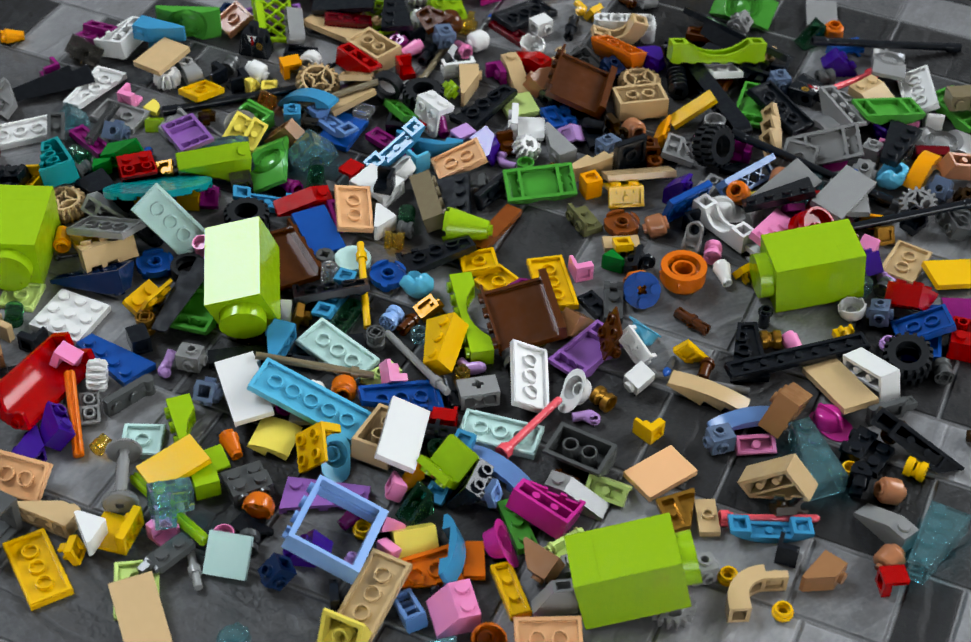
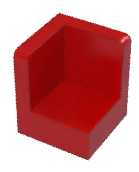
(404, 67)
(351, 168)
(891, 576)

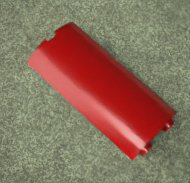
(35, 383)

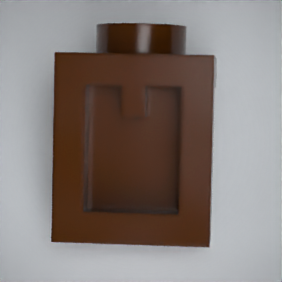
(505, 140)

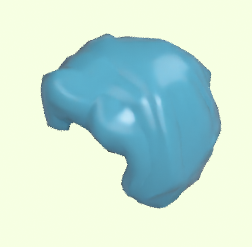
(891, 177)
(417, 284)

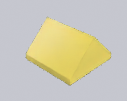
(415, 538)
(340, 628)

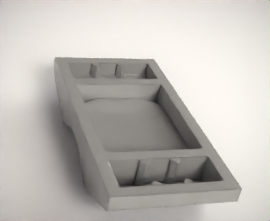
(888, 64)
(955, 139)
(836, 143)

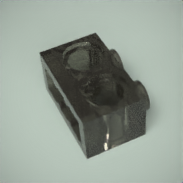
(84, 50)

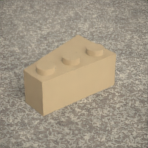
(105, 252)
(778, 477)

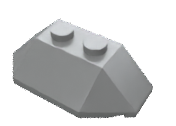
(839, 106)

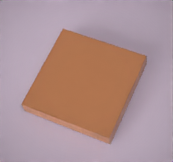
(235, 19)

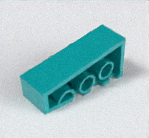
(56, 164)

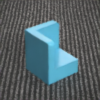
(421, 160)

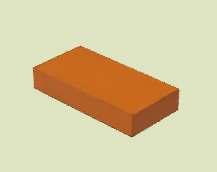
(475, 561)

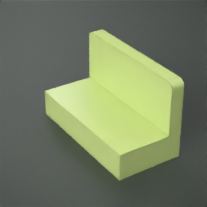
(609, 489)

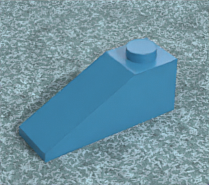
(153, 30)
(280, 336)

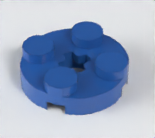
(148, 269)
(387, 282)
(652, 289)

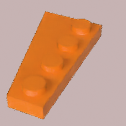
(426, 568)

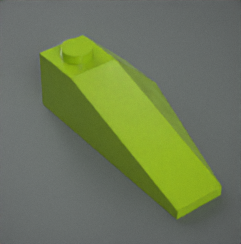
(216, 160)

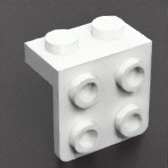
(430, 108)
(529, 125)

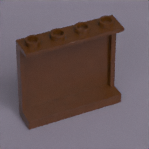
(579, 84)
(296, 258)
(523, 313)

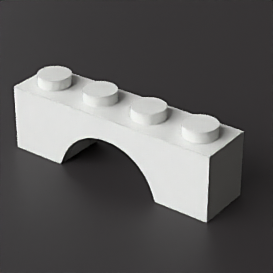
(713, 220)

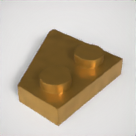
(680, 508)

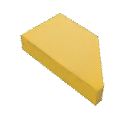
(689, 352)

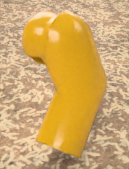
(582, 8)

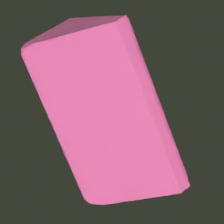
(755, 444)

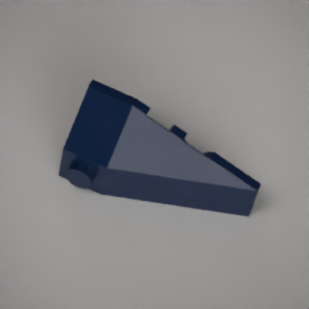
(109, 280)

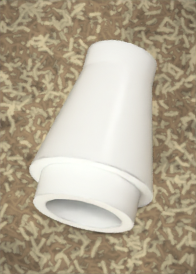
(723, 272)

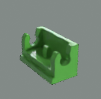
(261, 112)

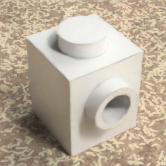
(541, 25)
(638, 378)

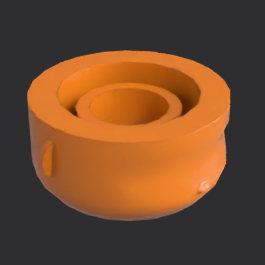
(683, 272)

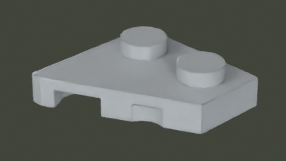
(7, 99)

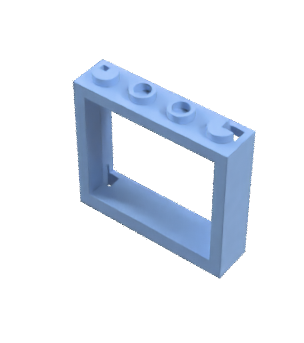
(349, 501)

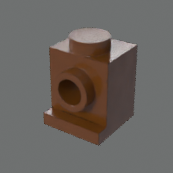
(652, 145)

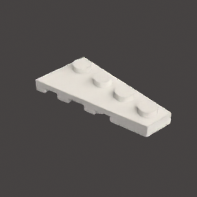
(104, 81)

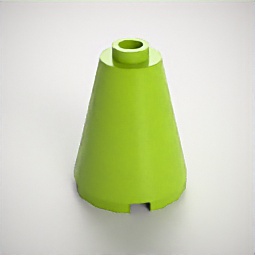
(460, 224)

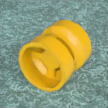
(920, 470)

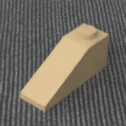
(515, 71)
(468, 81)
(51, 515)

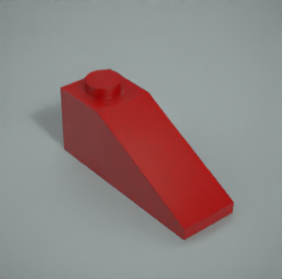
(354, 59)
(534, 60)
(302, 200)

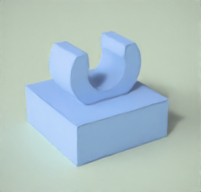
(493, 493)

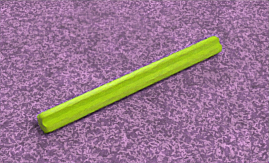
(183, 520)

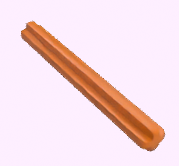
(74, 413)

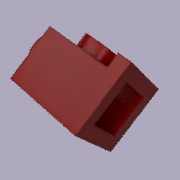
(448, 416)

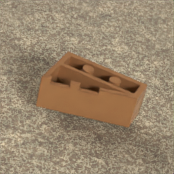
(785, 407)

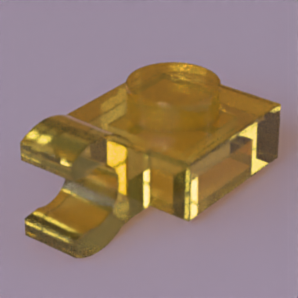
(470, 24)

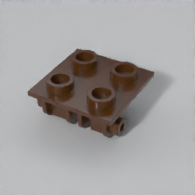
(610, 334)

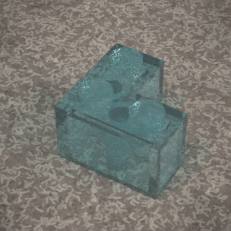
(311, 148)
(168, 499)

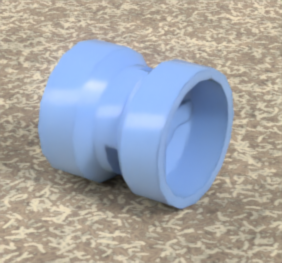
(392, 317)

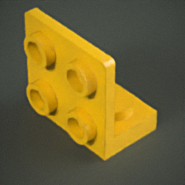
(625, 194)
(147, 296)
(312, 445)
(122, 530)

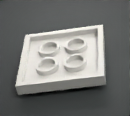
(70, 314)

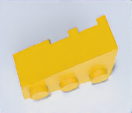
(443, 342)

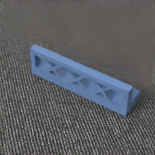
(751, 169)

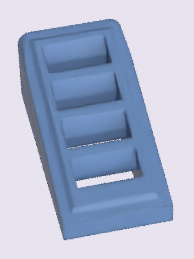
(410, 611)

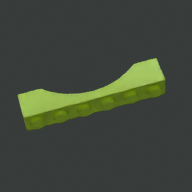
(749, 50)
(477, 343)
(182, 417)

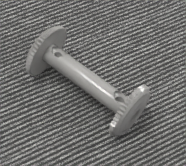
(123, 452)

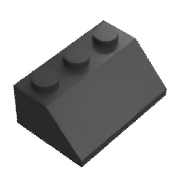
(582, 450)

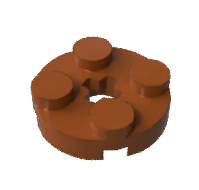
(628, 226)

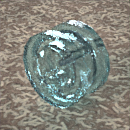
(415, 338)

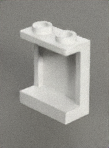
(368, 177)

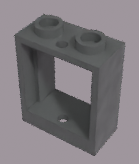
(10, 517)

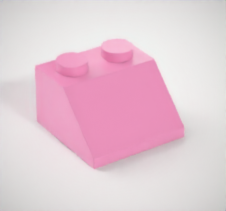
(454, 609)

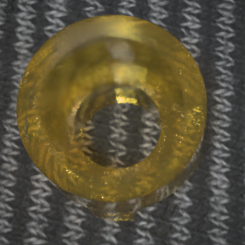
(461, 372)
(99, 444)

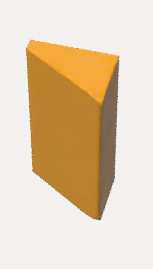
(663, 130)

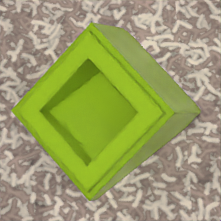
(152, 124)
(218, 457)

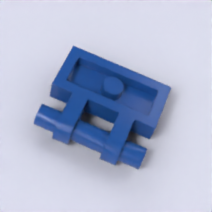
(558, 116)

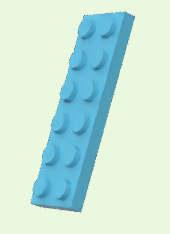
(306, 398)

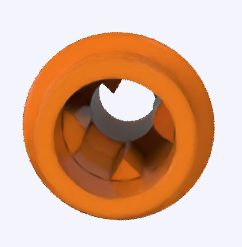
(231, 443)

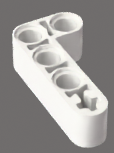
(617, 20)

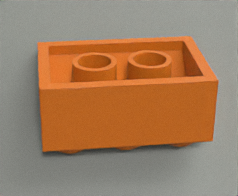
(628, 55)

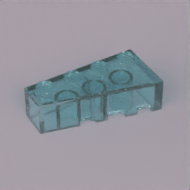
(817, 457)
(937, 537)

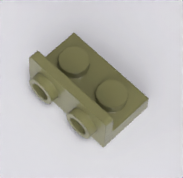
(583, 220)

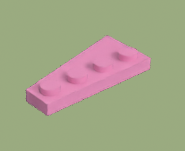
(775, 222)

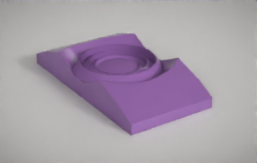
(187, 133)
(581, 352)

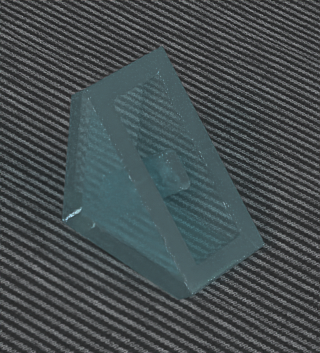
(74, 116)

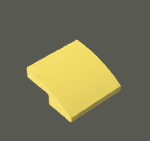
(245, 126)
(274, 436)

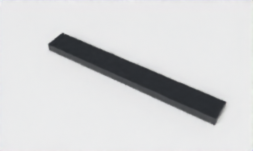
(704, 18)
(224, 353)
(795, 356)

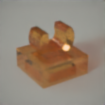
(267, 99)

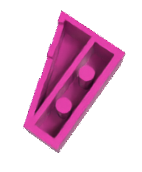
(544, 508)

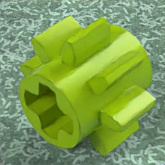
(450, 89)

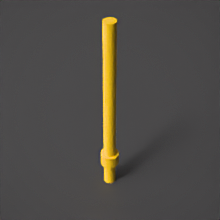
(361, 258)

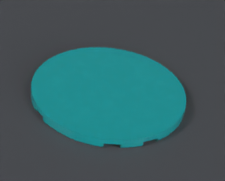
(174, 186)

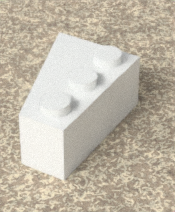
(119, 42)
(875, 373)

